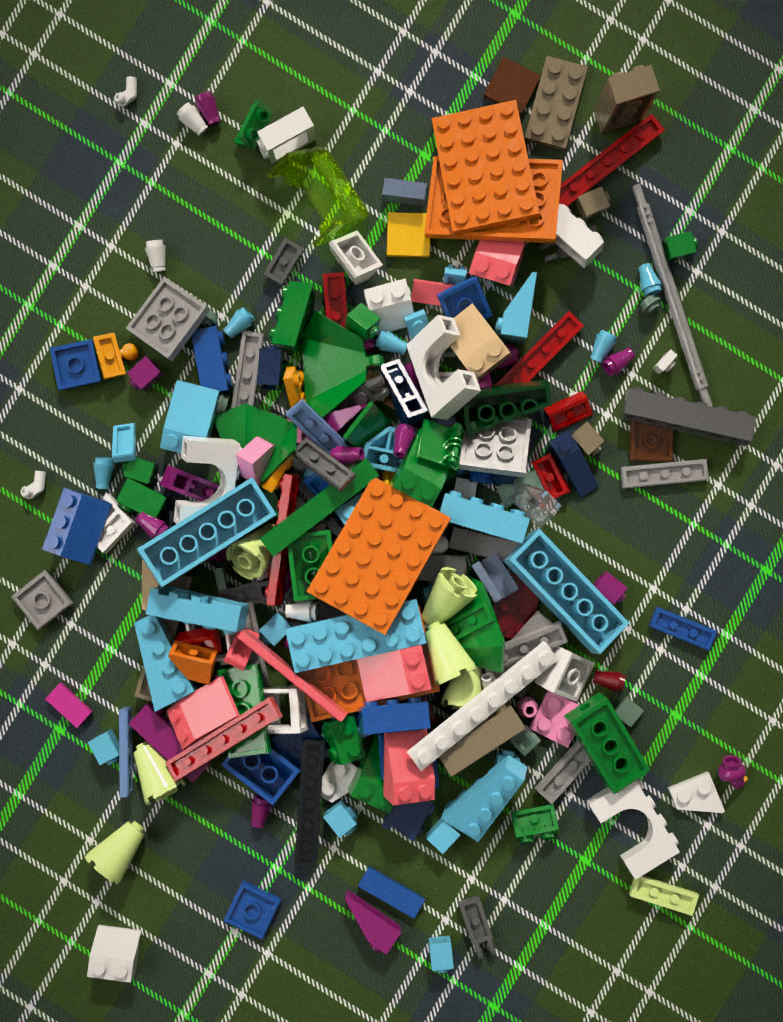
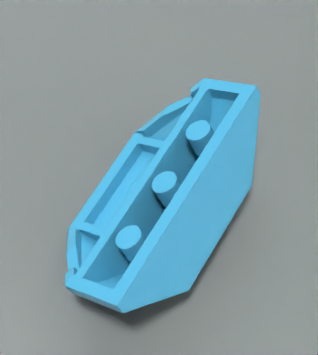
(380, 451)

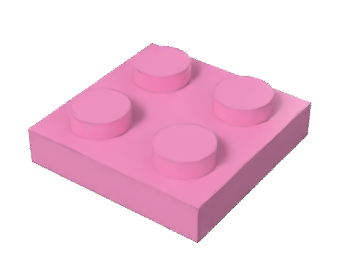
(550, 719)

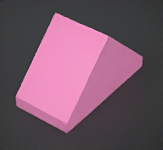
(254, 459)

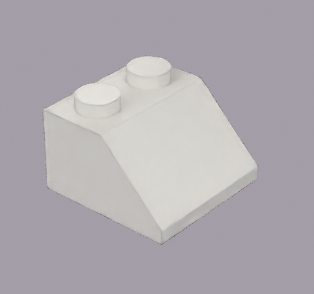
(355, 257)
(390, 303)
(566, 675)
(114, 953)

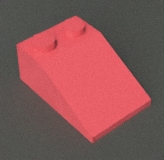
(498, 261)
(394, 673)
(202, 712)
(402, 778)

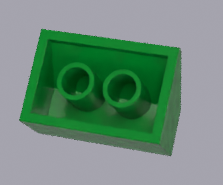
(292, 315)

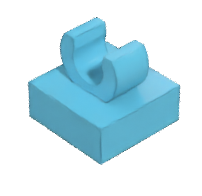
(454, 275)

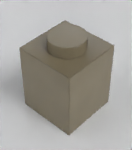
(593, 203)
(588, 439)

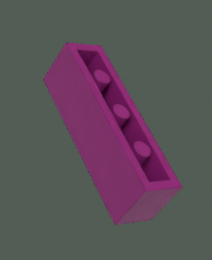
(160, 733)

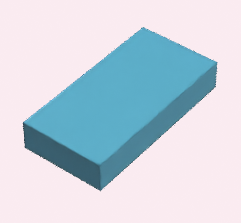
(124, 442)

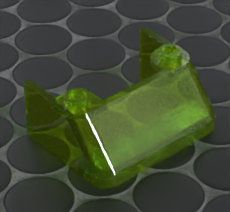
(325, 187)

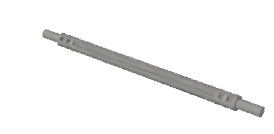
(671, 295)

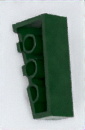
(503, 404)

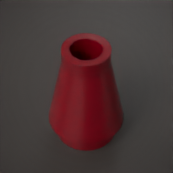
(610, 679)

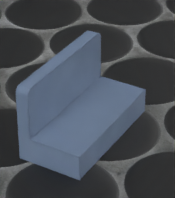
(404, 192)
(495, 577)

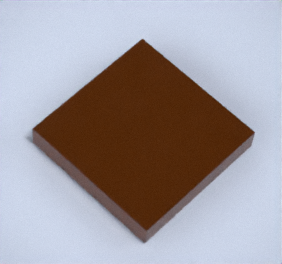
(512, 83)
(650, 443)

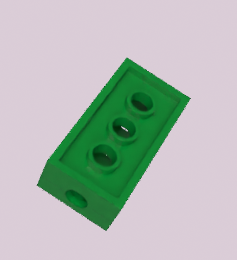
(614, 773)

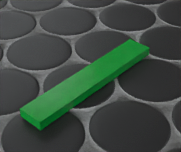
(316, 509)

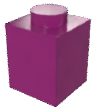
(144, 374)
(610, 587)

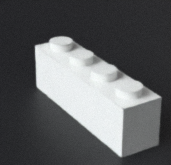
(576, 238)

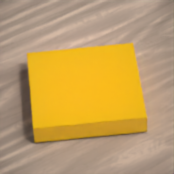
(407, 235)

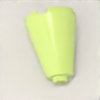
(250, 554)
(448, 596)
(446, 654)
(463, 689)
(154, 774)
(117, 851)

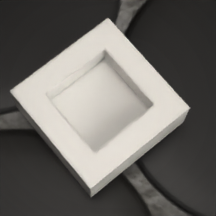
(665, 362)

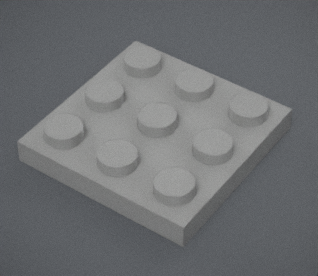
(168, 319)
(498, 449)

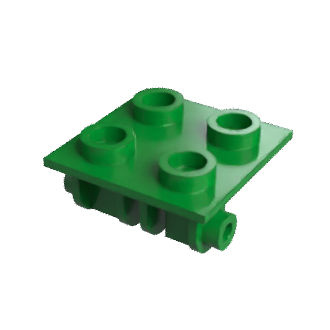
(441, 444)

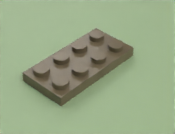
(555, 103)

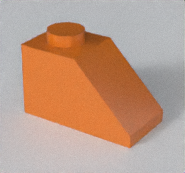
(194, 661)

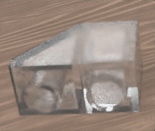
(535, 503)

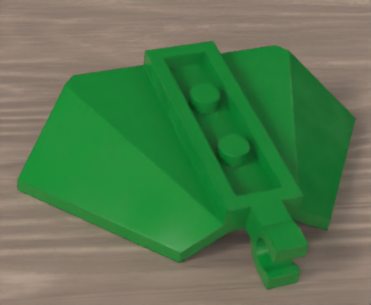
(333, 363)
(248, 422)
(479, 631)

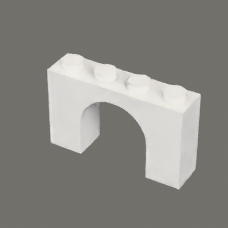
(425, 352)
(209, 451)
(658, 843)

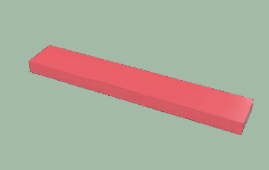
(296, 678)

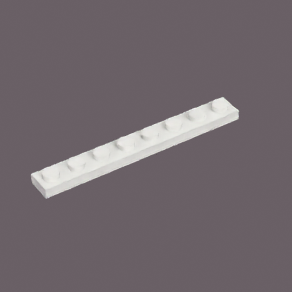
(482, 706)

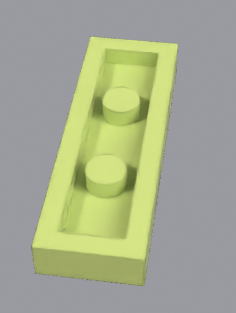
(664, 894)

